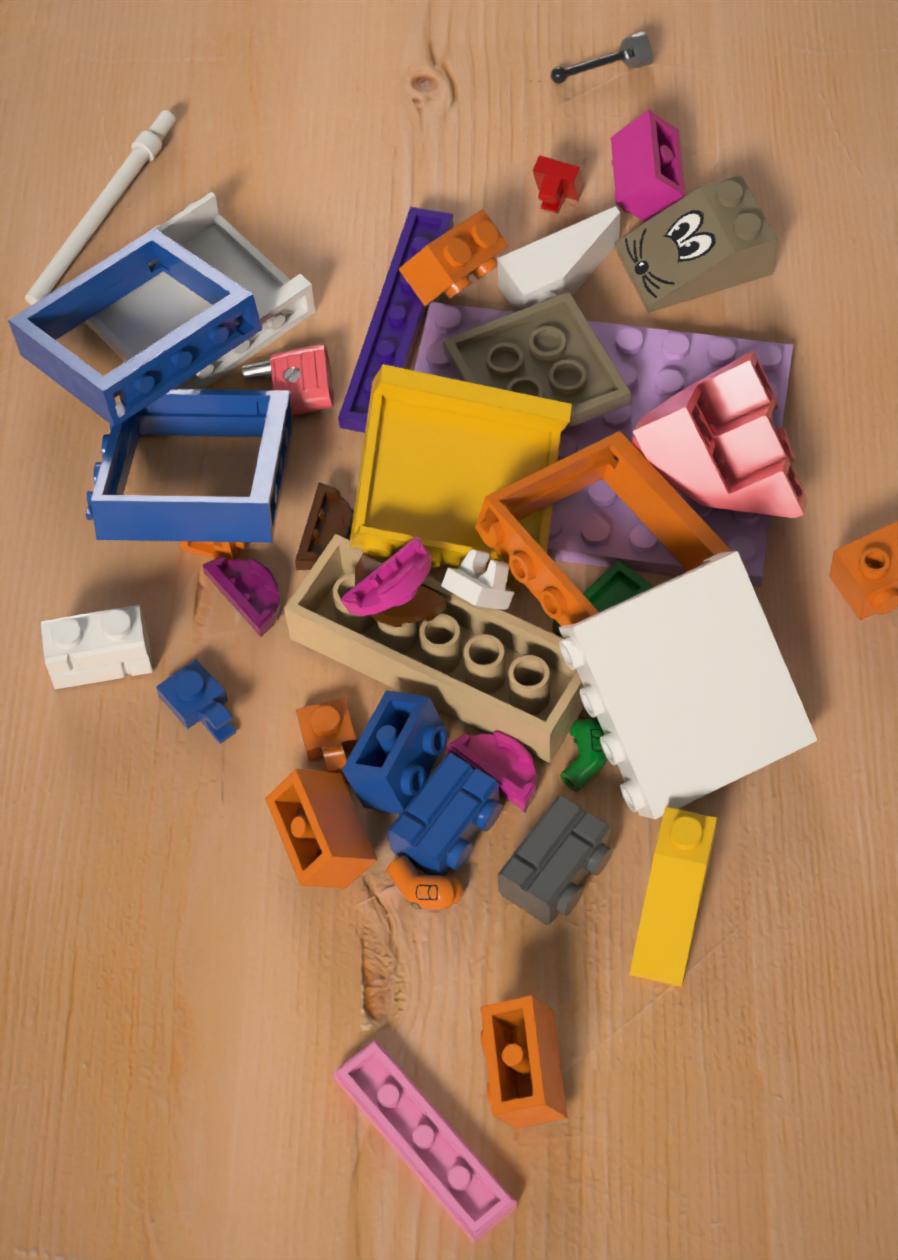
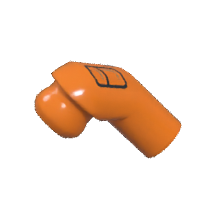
(424, 891)

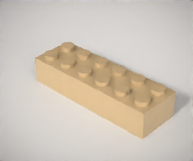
(467, 659)

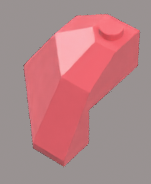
(723, 444)

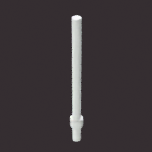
(143, 149)

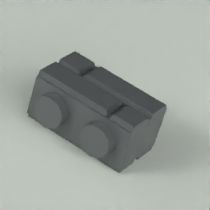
(555, 861)

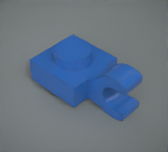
(197, 697)

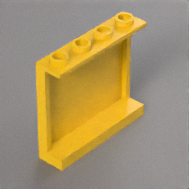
(437, 454)

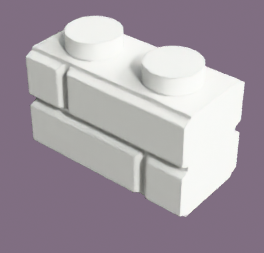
(96, 647)

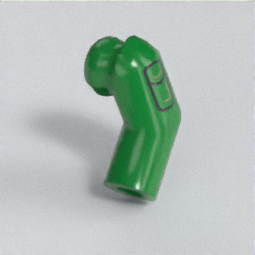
(591, 755)

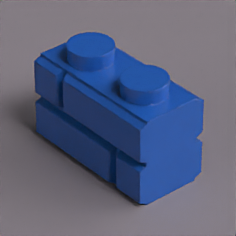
(446, 817)

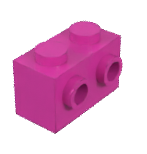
(647, 166)

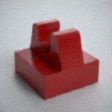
(557, 182)

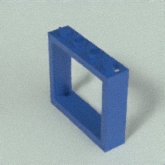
(160, 365)
(195, 517)

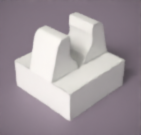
(477, 585)

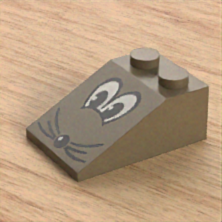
(699, 246)

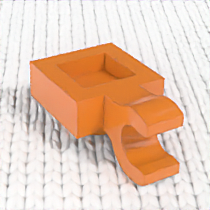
(327, 733)

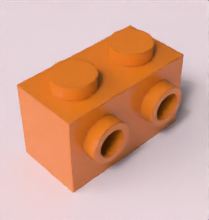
(453, 257)
(868, 572)
(320, 829)
(523, 1062)

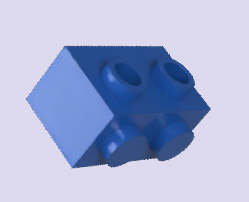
(396, 752)

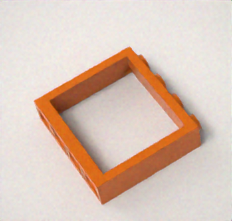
(630, 478)

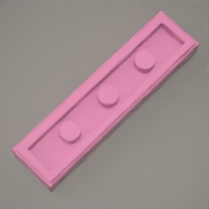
(425, 1141)

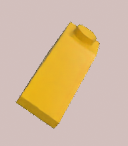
(673, 896)

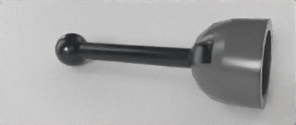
(633, 51)

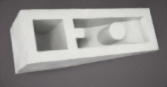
(557, 261)

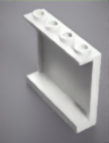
(166, 304)
(687, 686)

